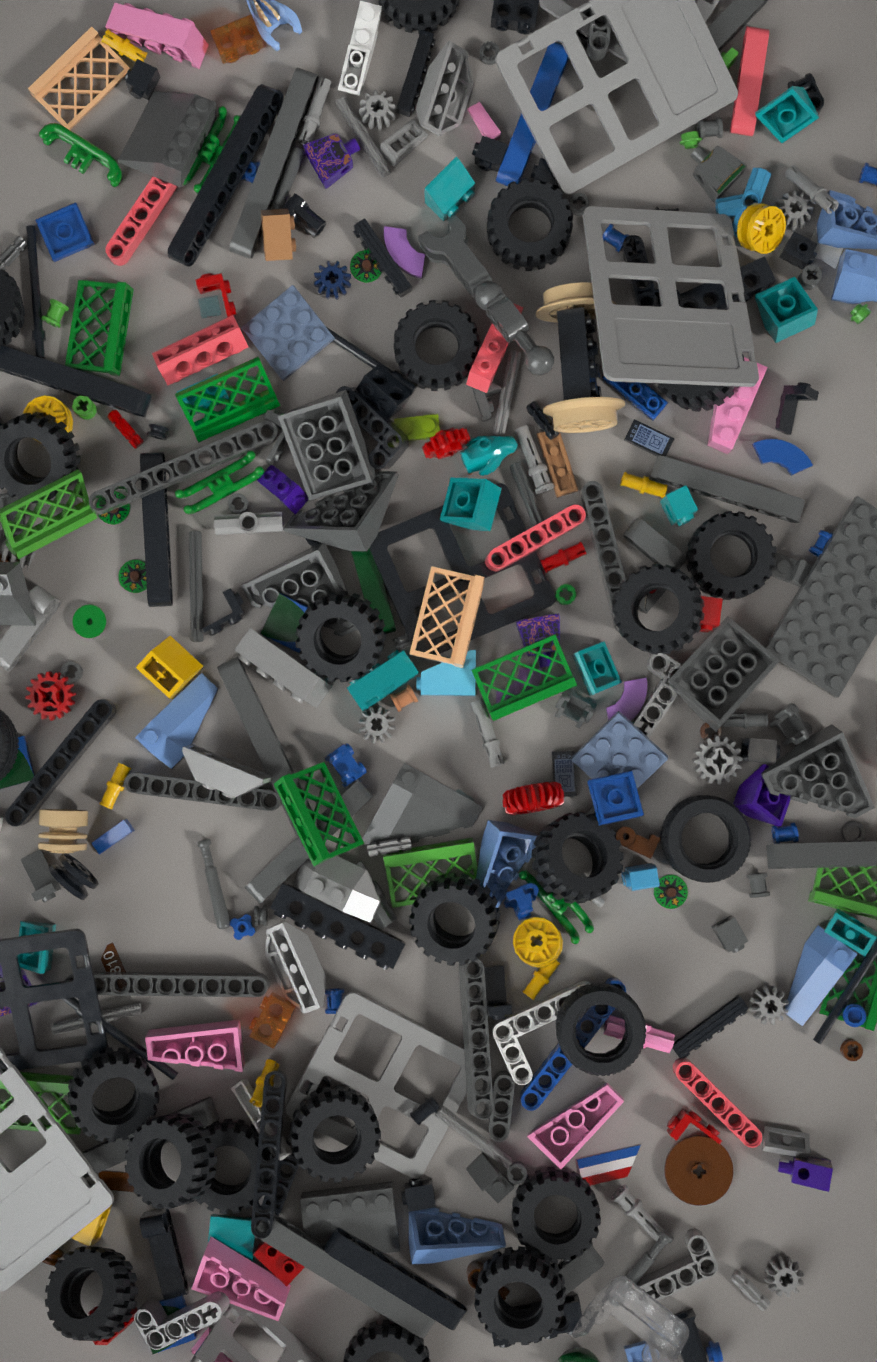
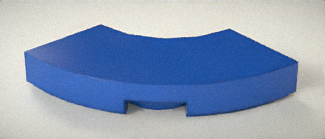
(782, 453)

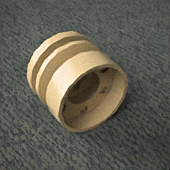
(63, 830)

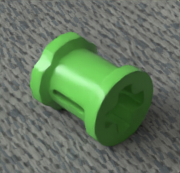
(55, 313)
(78, 409)

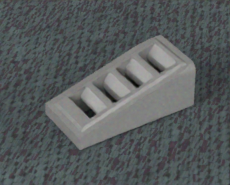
(393, 152)

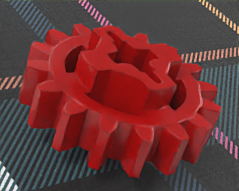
(446, 443)
(43, 690)

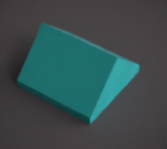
(788, 113)
(596, 668)
(36, 961)

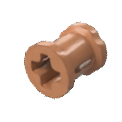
(403, 698)

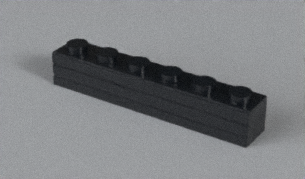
(415, 73)
(382, 257)
(710, 1026)

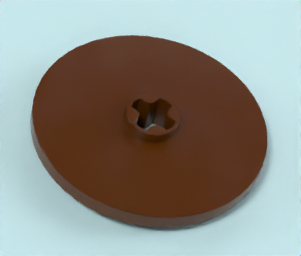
(687, 1156)

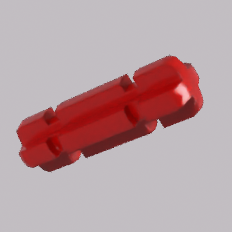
(125, 429)

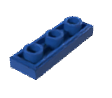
(645, 400)

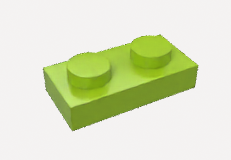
(418, 427)

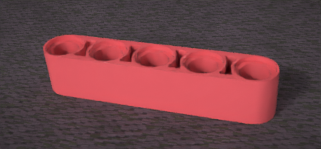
(749, 81)
(140, 227)
(543, 530)
(724, 1110)

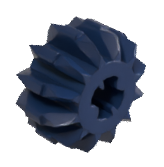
(324, 282)

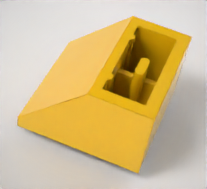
(169, 667)

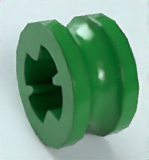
(561, 600)

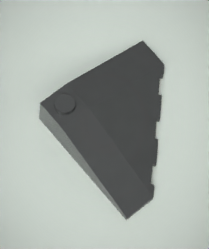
(349, 519)
(302, 579)
(821, 773)
(420, 809)

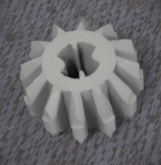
(381, 116)
(803, 210)
(385, 723)
(775, 998)
(787, 1283)

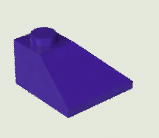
(756, 801)

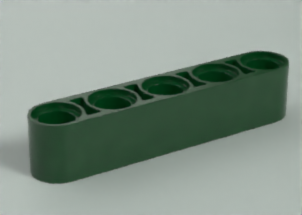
(373, 587)

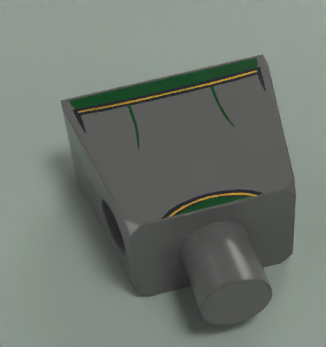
(716, 170)

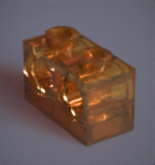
(234, 33)
(276, 1022)

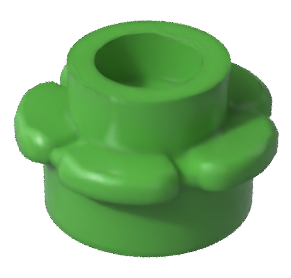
(690, 139)
(860, 313)

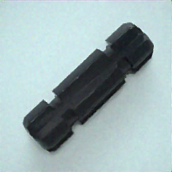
(542, 420)

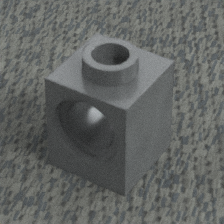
(730, 934)

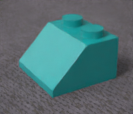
(449, 189)
(786, 309)
(471, 503)

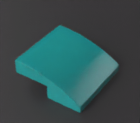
(234, 1233)

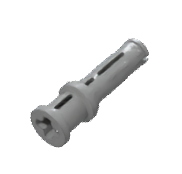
(537, 469)
(632, 1209)

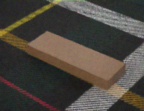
(557, 464)

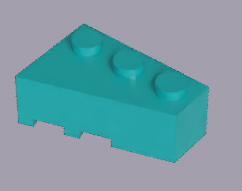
(382, 680)

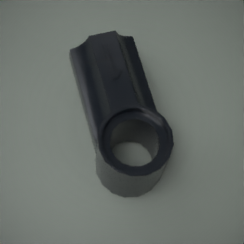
(304, 216)

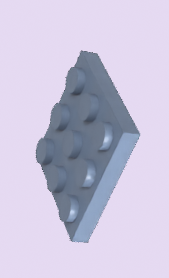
(288, 333)
(619, 749)

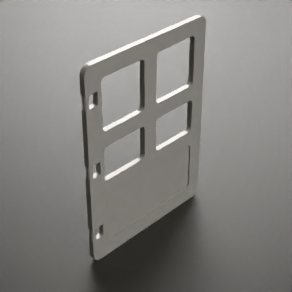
(665, 52)
(670, 341)
(46, 1195)

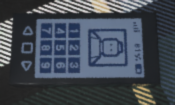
(648, 439)
(564, 772)

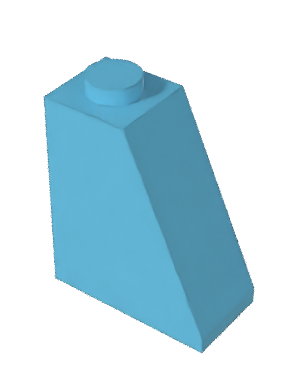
(448, 680)

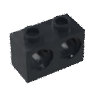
(513, 20)
(384, 391)
(759, 750)

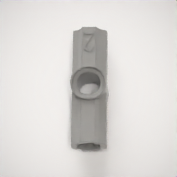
(233, 523)

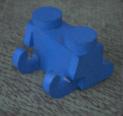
(345, 764)
(521, 900)

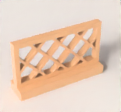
(62, 69)
(467, 619)

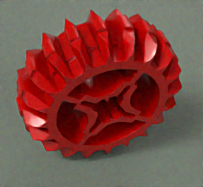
(533, 798)

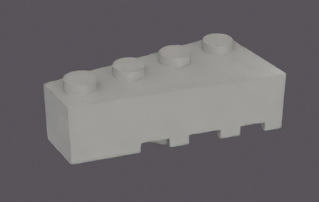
(283, 668)

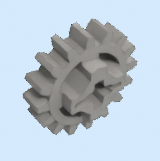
(727, 759)

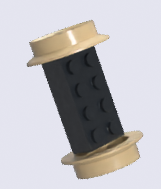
(583, 402)

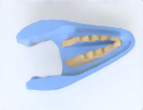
(271, 14)

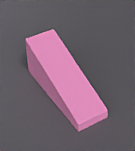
(484, 122)

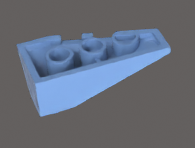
(847, 226)
(856, 278)
(178, 722)
(502, 855)
(818, 970)
(444, 1236)

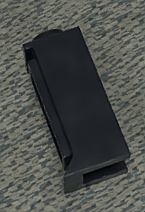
(693, 1348)

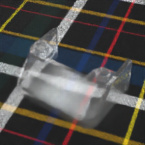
(641, 1314)

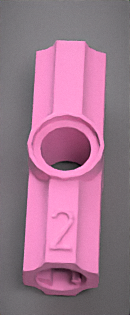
(655, 1038)

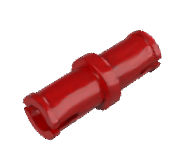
(563, 557)

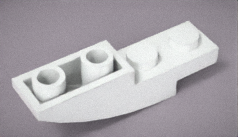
(360, 48)

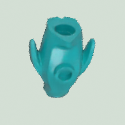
(487, 453)

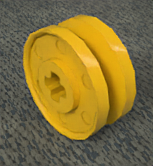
(761, 228)
(51, 406)
(544, 931)

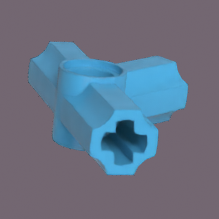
(735, 205)

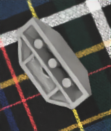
(445, 90)
(222, 773)
(340, 885)
(296, 966)

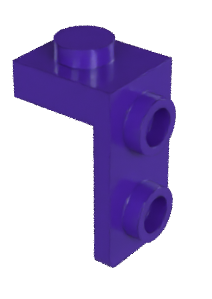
(284, 489)

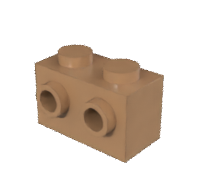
(277, 234)

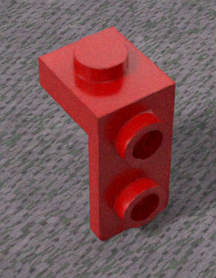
(210, 282)
(679, 1123)

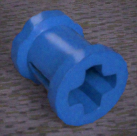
(868, 174)
(614, 237)
(818, 547)
(785, 833)
(334, 999)

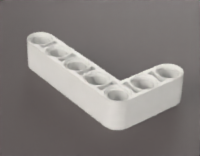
(535, 1022)

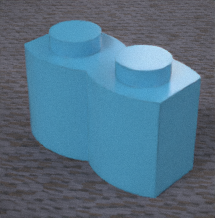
(640, 877)

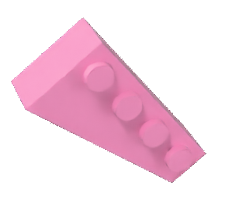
(158, 33)
(730, 416)
(200, 1044)
(570, 1129)
(240, 1280)

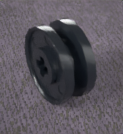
(73, 876)

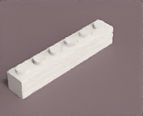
(244, 1093)

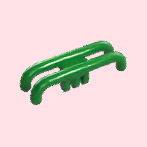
(211, 148)
(82, 151)
(220, 484)
(558, 907)

